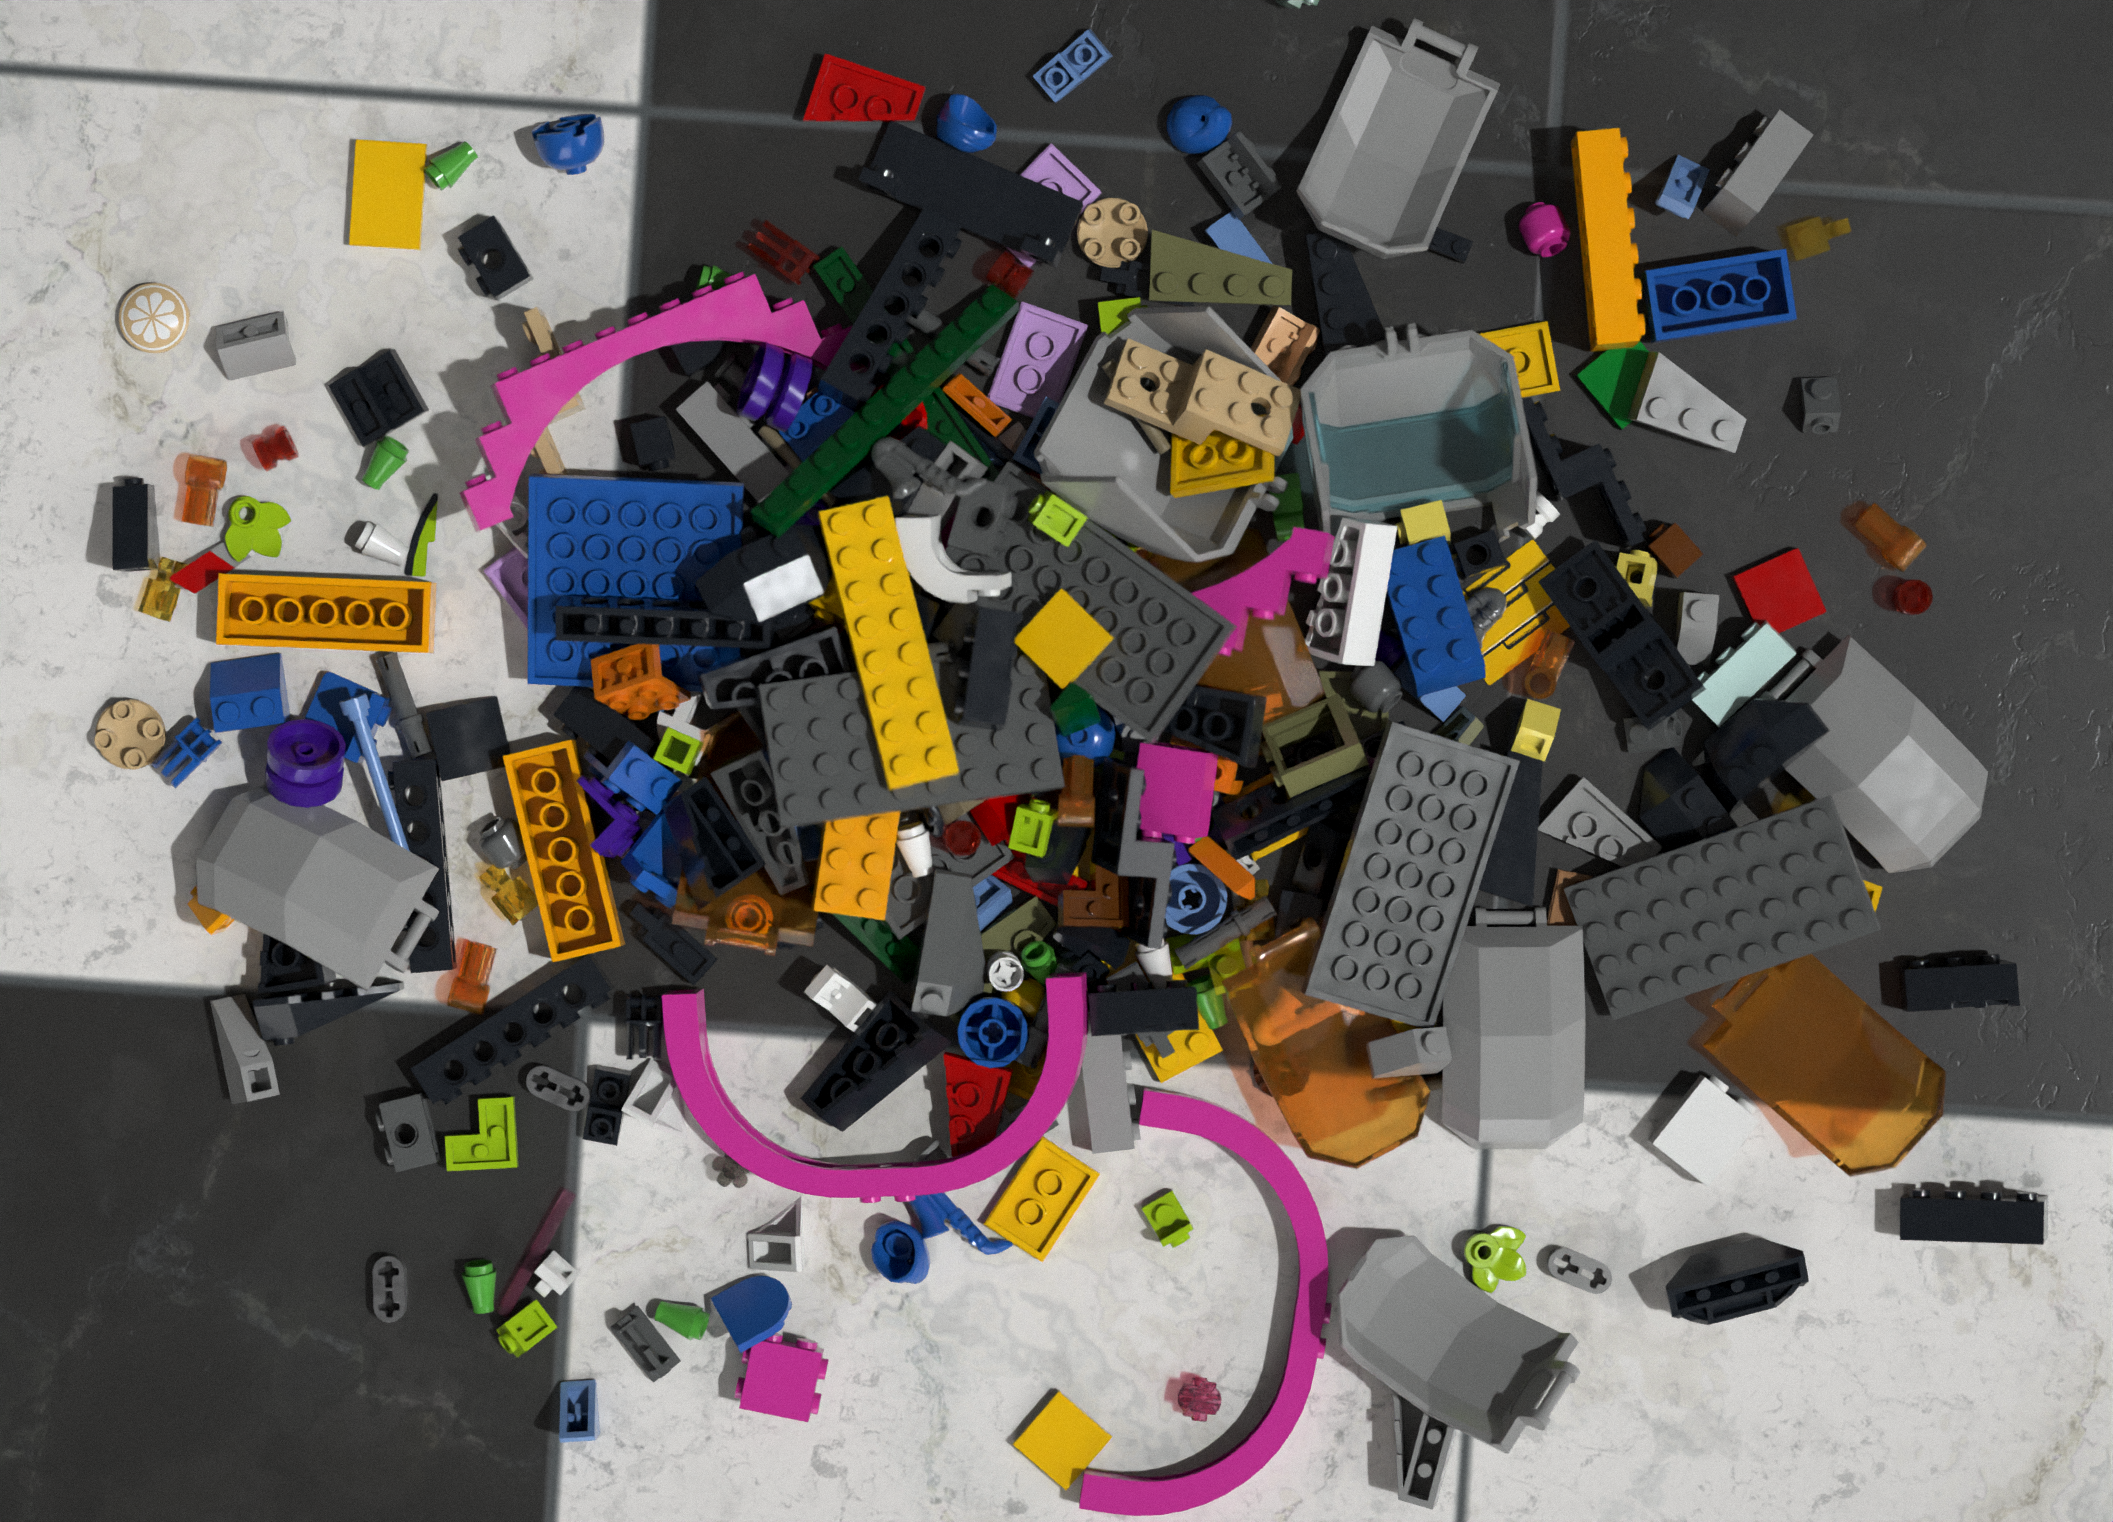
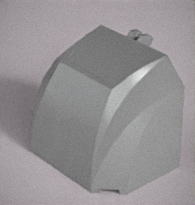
(1112, 470)

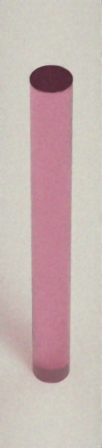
(536, 1253)

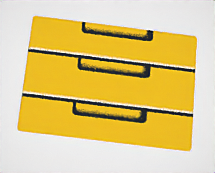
(1527, 611)

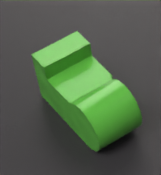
(1289, 510)

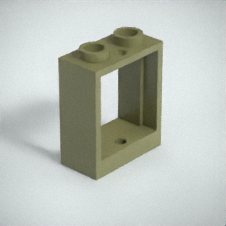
(1302, 726)

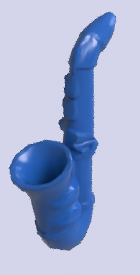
(935, 1208)

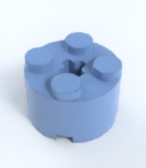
(1211, 902)

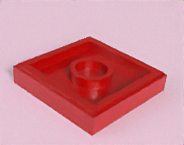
(1780, 592)

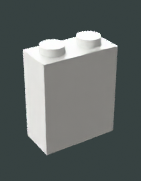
(1705, 1129)

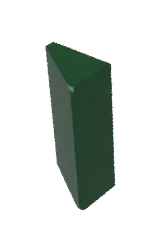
(1074, 710)

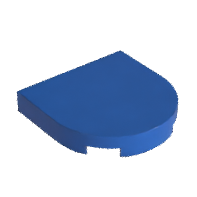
(753, 1310)

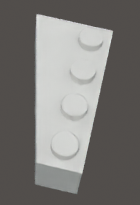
(1354, 594)

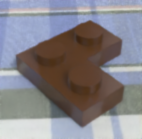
(1101, 907)

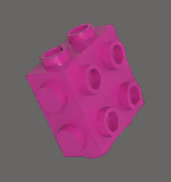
(782, 1378)

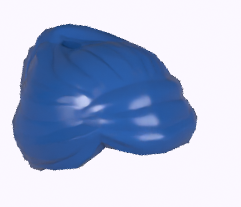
(965, 124)
(1198, 124)
(900, 1253)

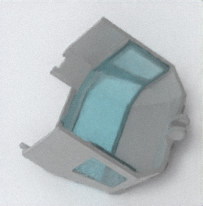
(1418, 428)

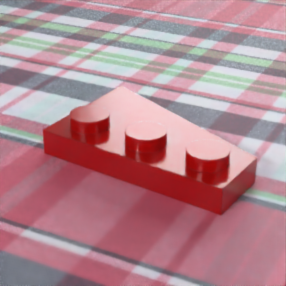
(861, 94)
(974, 1101)

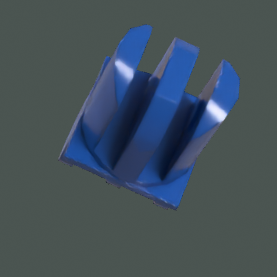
(188, 750)

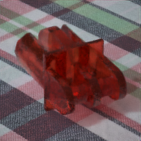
(785, 254)

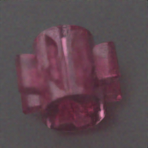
(1199, 1399)

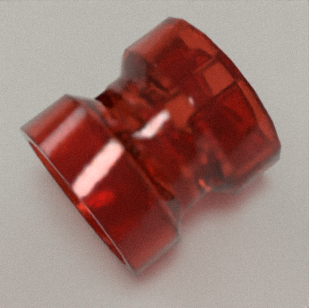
(1016, 280)
(278, 446)
(1917, 594)
(961, 838)

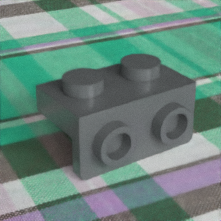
(1240, 174)

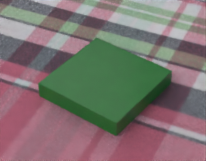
(1614, 380)

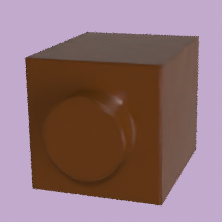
(1673, 549)

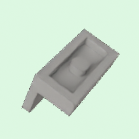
(255, 346)

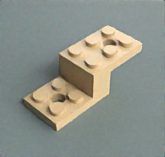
(540, 333)
(1203, 397)

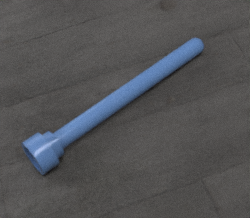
(356, 710)

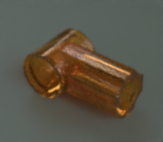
(204, 480)
(1897, 542)
(1548, 661)
(1077, 800)
(471, 986)

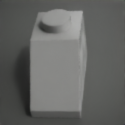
(1696, 626)
(1410, 1053)

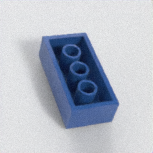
(1718, 296)
(1433, 618)

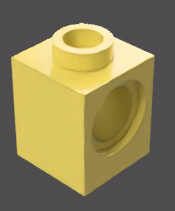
(1423, 523)
(1536, 729)

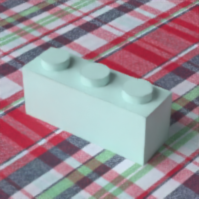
(1743, 671)

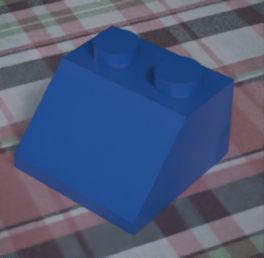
(248, 693)

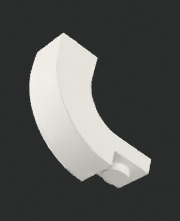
(934, 569)

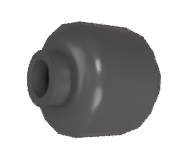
(1375, 687)
(503, 843)

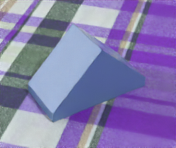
(1025, 451)
(578, 1411)

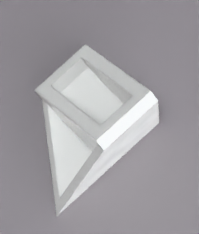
(657, 1100)
(779, 1242)

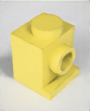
(1639, 563)

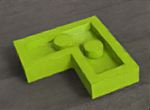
(1221, 963)
(494, 1145)

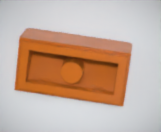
(977, 405)
(1224, 867)

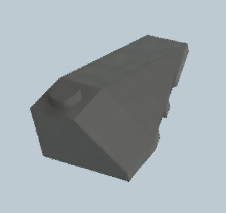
(750, 793)
(951, 954)

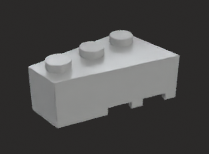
(1758, 172)
(1682, 406)
(1421, 1451)

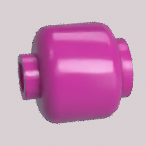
(1544, 229)

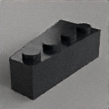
(1340, 296)
(797, 658)
(1221, 723)
(1514, 850)
(289, 969)
(874, 1062)
(1974, 1217)

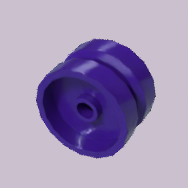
(774, 386)
(305, 763)

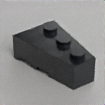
(709, 843)

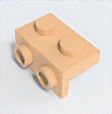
(1285, 344)

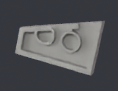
(1598, 826)

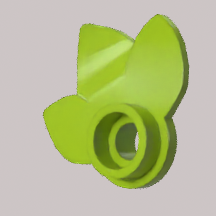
(257, 533)
(1500, 1259)

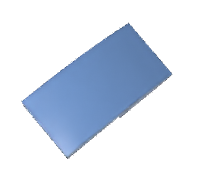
(1072, 66)

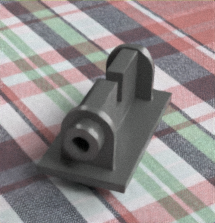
(645, 1344)

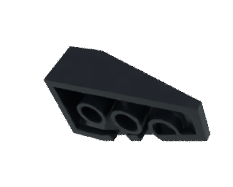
(298, 1013)

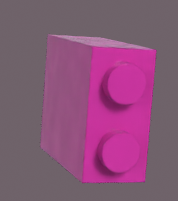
(1177, 790)

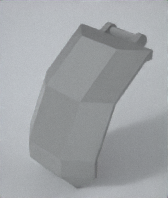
(1396, 142)
(1886, 761)
(316, 884)
(1515, 1032)
(1451, 1344)

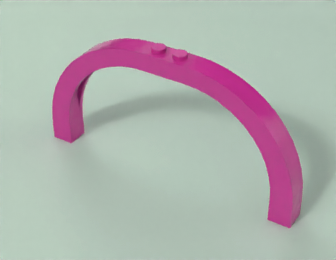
(720, 1119)
(1201, 1485)

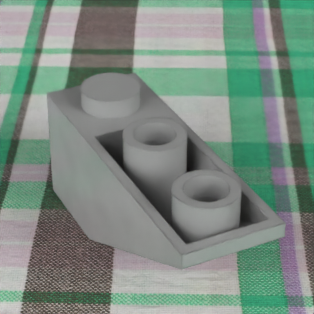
(935, 501)
(243, 1051)

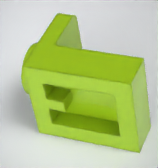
(1055, 517)
(1032, 827)
(1168, 1219)
(525, 1329)

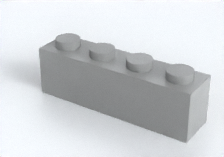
(733, 440)
(1109, 1094)

